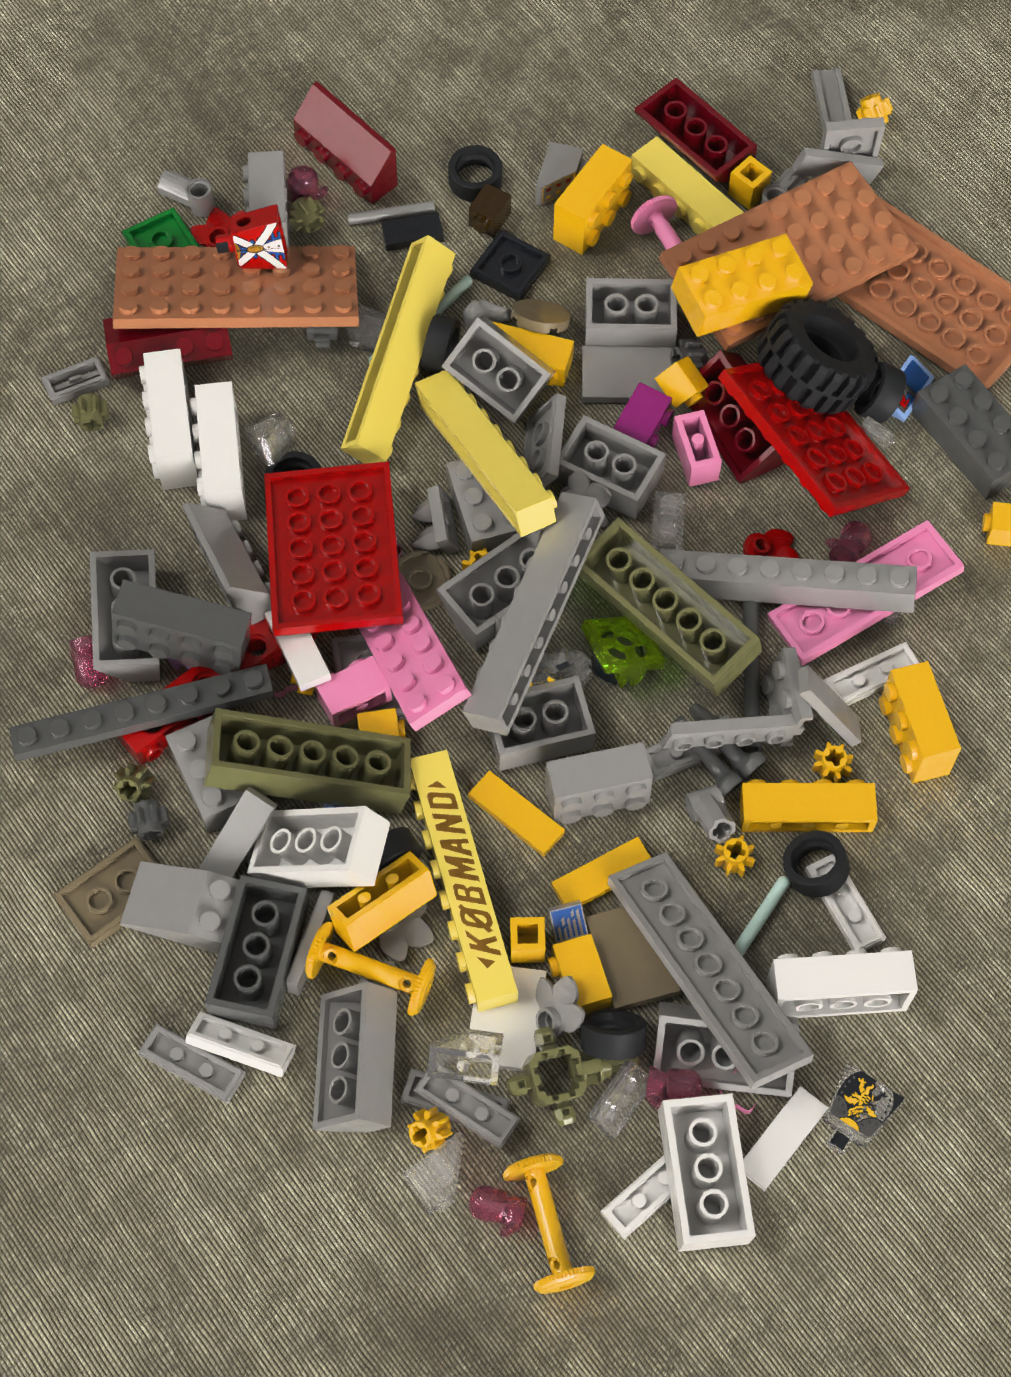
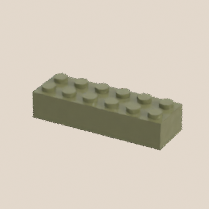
(669, 607)
(307, 761)

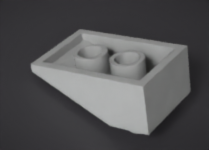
(180, 904)

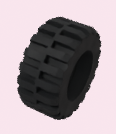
(817, 356)

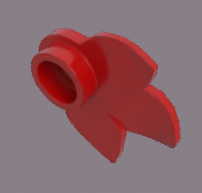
(217, 224)
(773, 543)

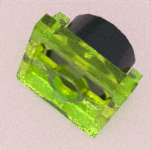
(619, 650)

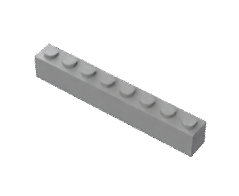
(800, 580)
(533, 614)

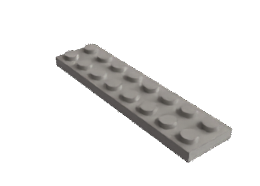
(710, 971)

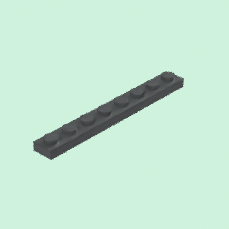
(141, 712)

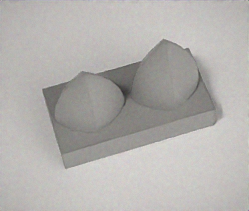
(443, 531)

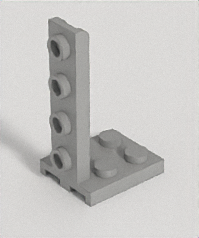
(839, 130)
(785, 717)

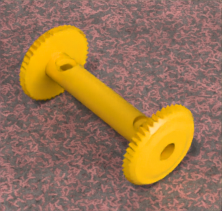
(369, 968)
(534, 1172)

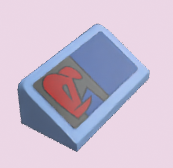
(916, 379)

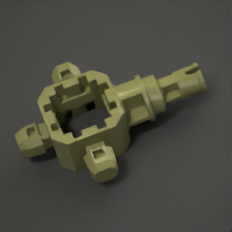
(582, 1070)

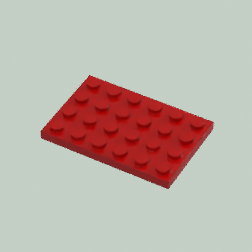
(822, 450)
(332, 549)

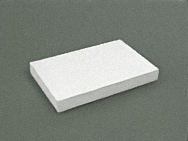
(514, 1020)

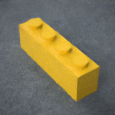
(807, 806)

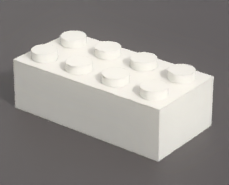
(168, 419)
(218, 449)
(321, 847)
(843, 983)
(706, 1172)

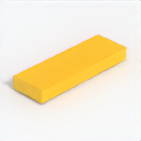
(516, 813)
(592, 878)

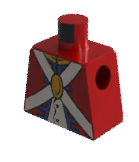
(256, 239)

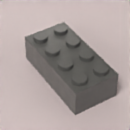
(968, 428)
(180, 627)
(257, 952)

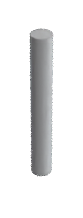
(390, 213)

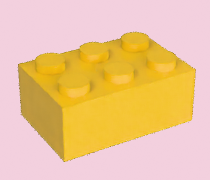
(592, 199)
(919, 722)

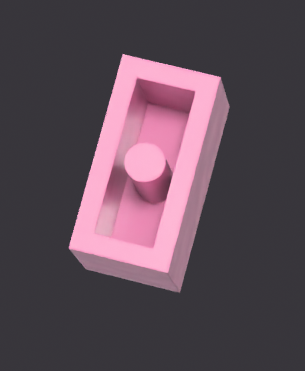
(696, 448)
(353, 691)

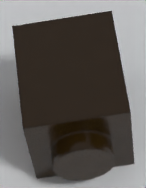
(489, 210)

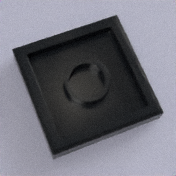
(510, 265)

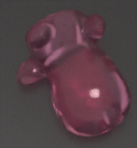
(304, 183)
(852, 542)
(83, 663)
(671, 1085)
(496, 1206)

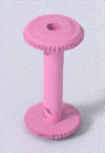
(655, 216)

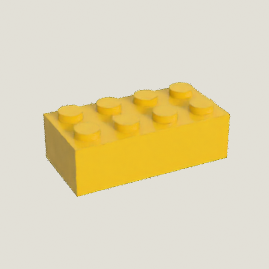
(740, 284)

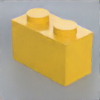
(581, 961)

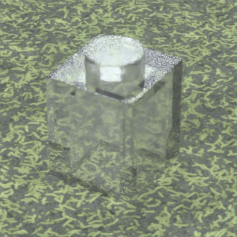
(369, 329)

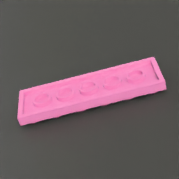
(820, 629)
(416, 663)

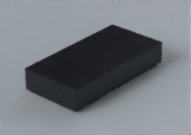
(403, 231)

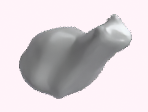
(485, 308)

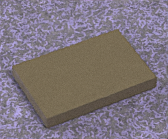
(100, 894)
(629, 961)

